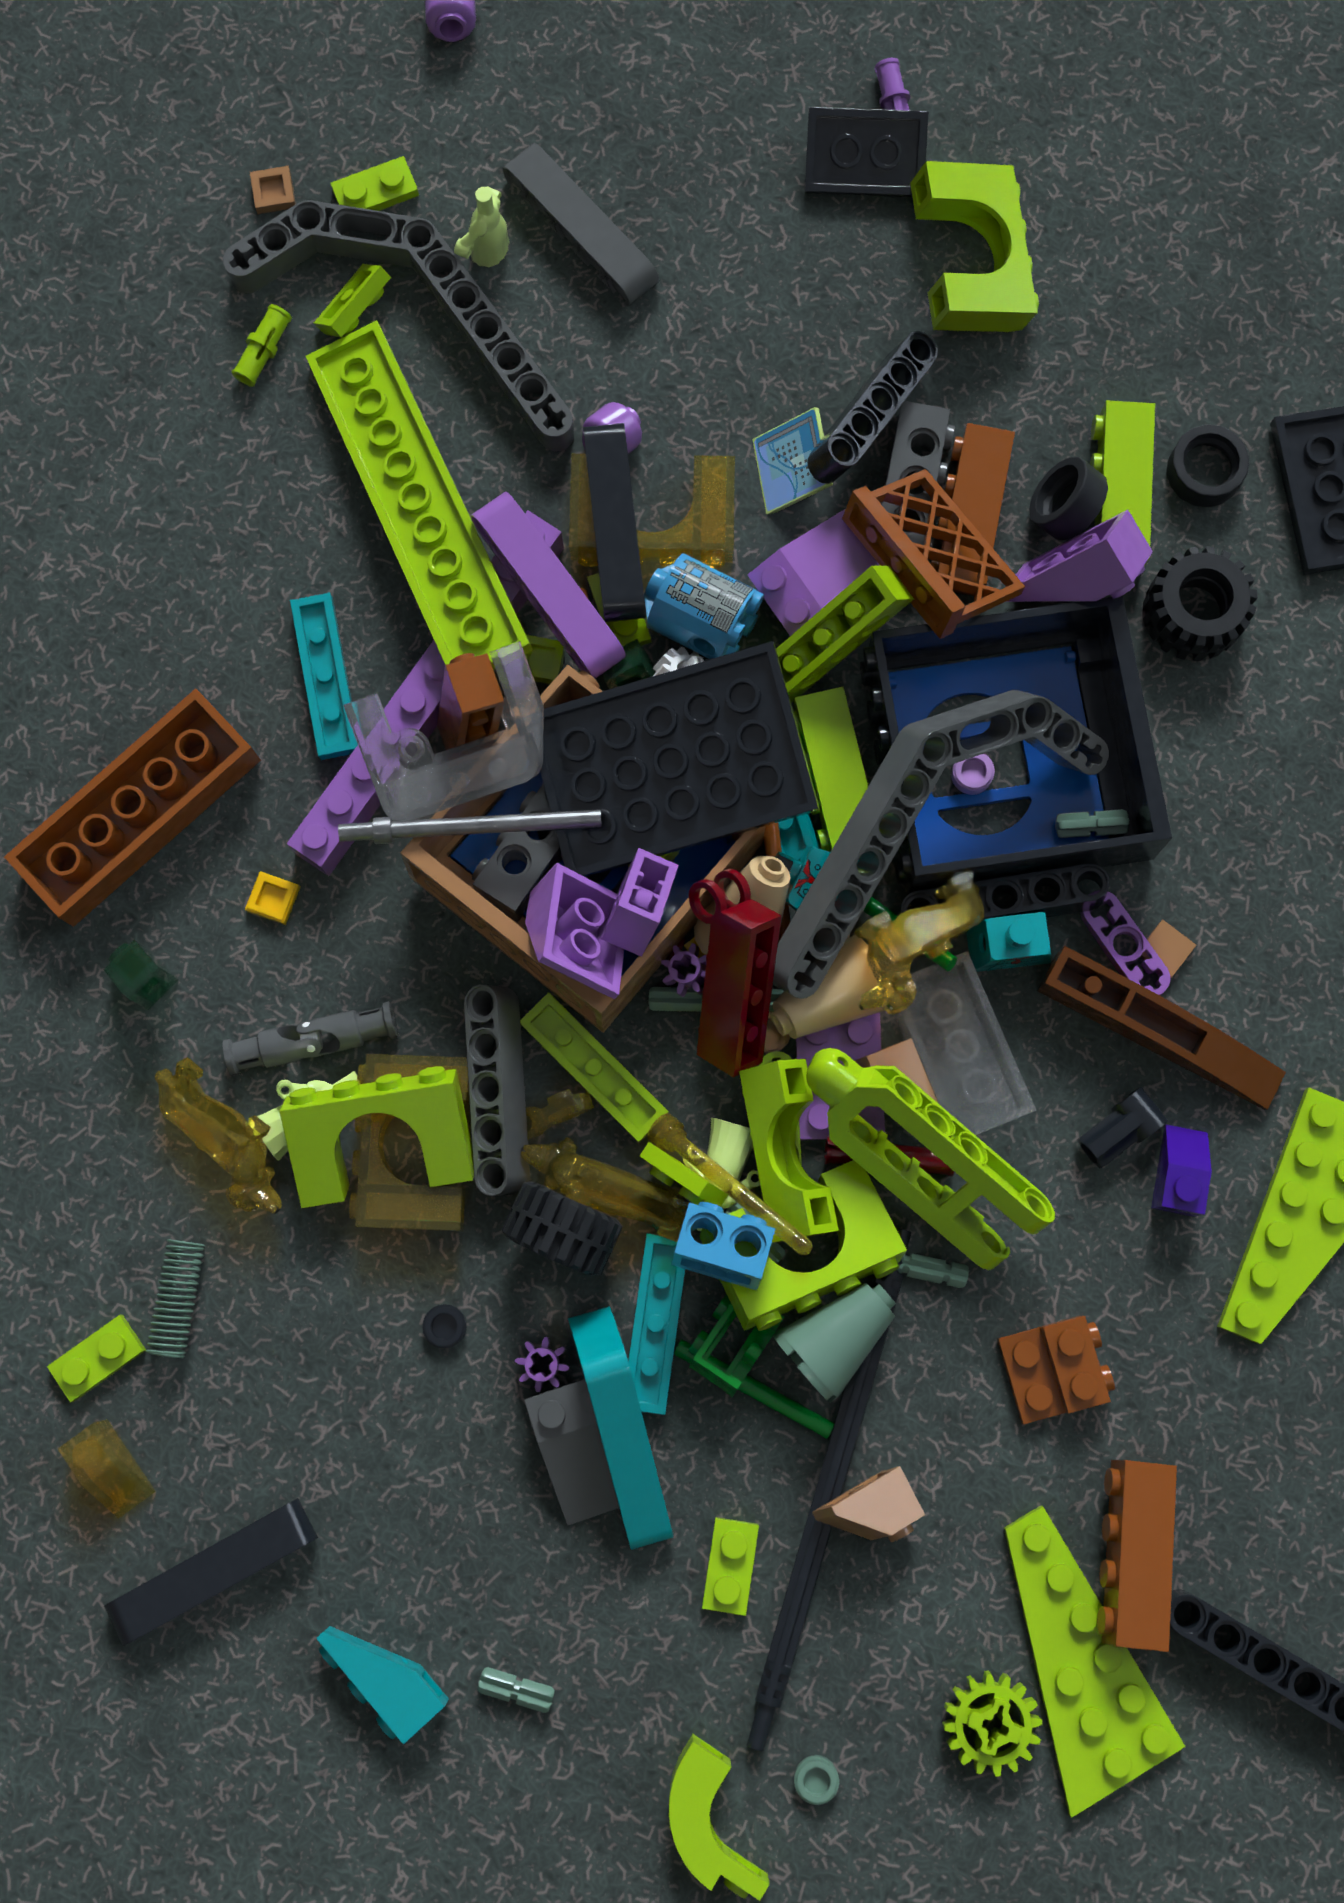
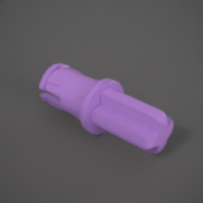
(891, 85)

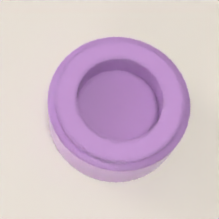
(973, 774)

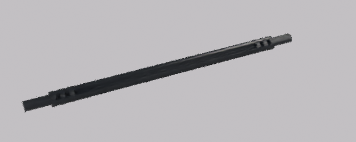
(815, 1533)

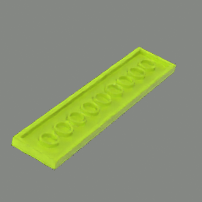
(415, 496)

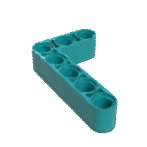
(621, 1427)

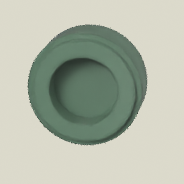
(816, 1780)

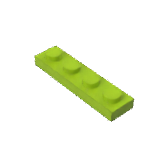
(593, 1067)

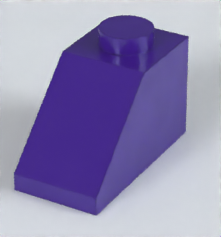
(1183, 1172)

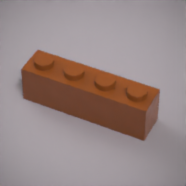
(977, 487)
(469, 700)
(1138, 1555)

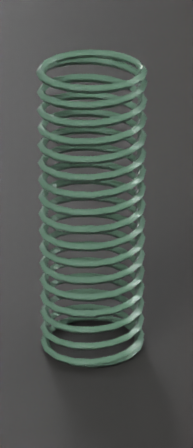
(197, 1247)

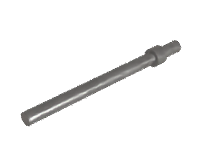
(385, 830)

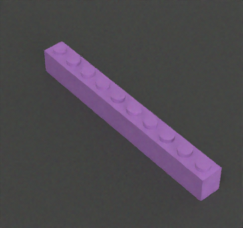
(414, 705)

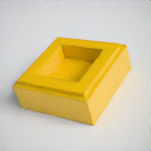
(272, 898)

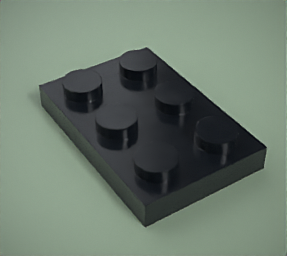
(864, 150)

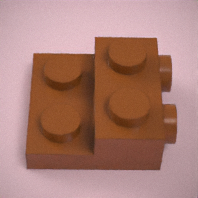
(1056, 1369)

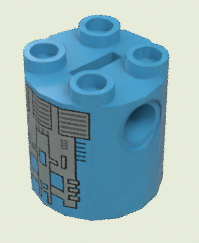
(700, 607)

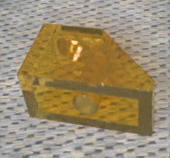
(106, 1468)

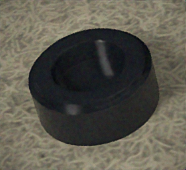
(444, 1326)

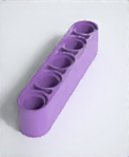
(548, 585)

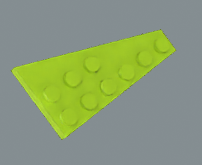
(1297, 1222)
(1093, 1693)

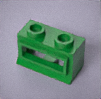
(743, 1361)

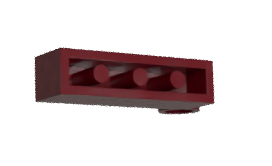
(736, 975)

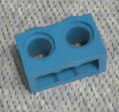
(720, 1257)

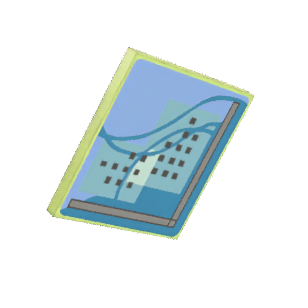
(783, 461)

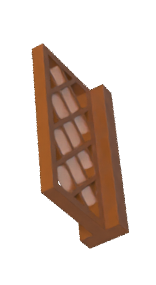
(890, 546)

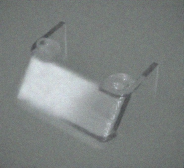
(419, 783)

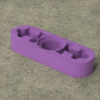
(1151, 965)

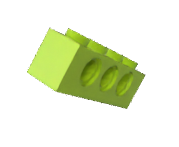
(841, 627)

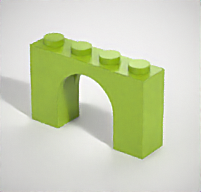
(988, 202)
(426, 1102)
(866, 1247)

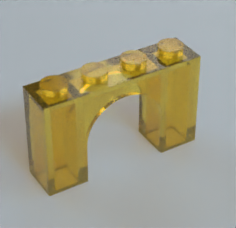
(702, 534)
(381, 1196)

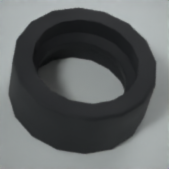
(1194, 492)
(1087, 498)

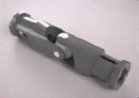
(304, 1040)

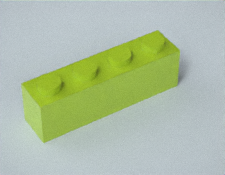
(1126, 460)
(831, 759)

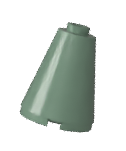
(837, 1337)

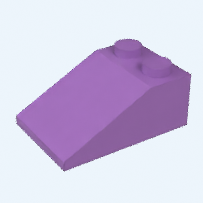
(1089, 565)
(811, 571)
(567, 926)

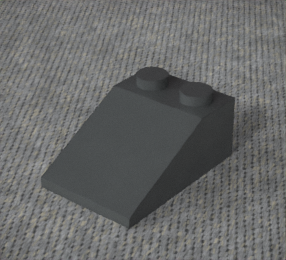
(573, 1451)

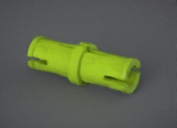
(261, 345)

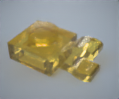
(561, 1108)

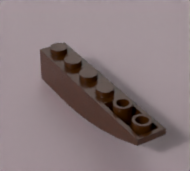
(1160, 1026)

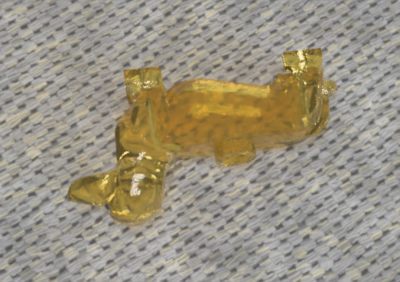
(912, 934)
(222, 1135)
(608, 1187)

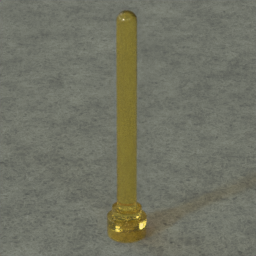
(669, 1135)

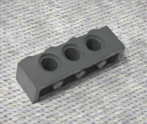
(919, 427)
(512, 891)

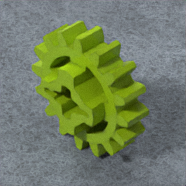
(1011, 1731)

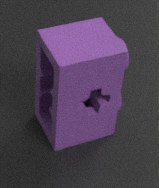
(640, 902)

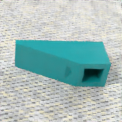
(391, 1684)

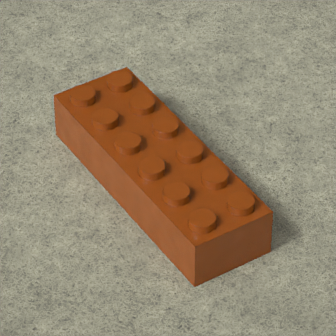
(132, 808)

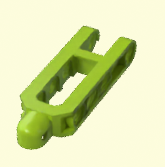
(949, 1212)

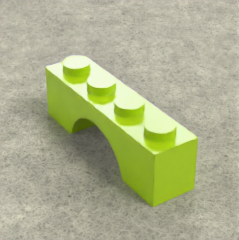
(774, 1103)

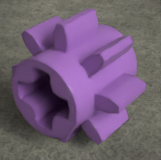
(684, 958)
(530, 1361)

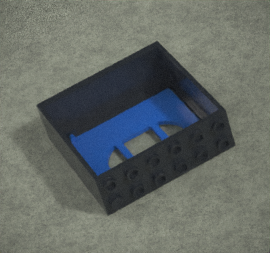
(1112, 710)

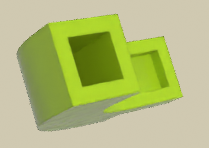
(691, 1793)

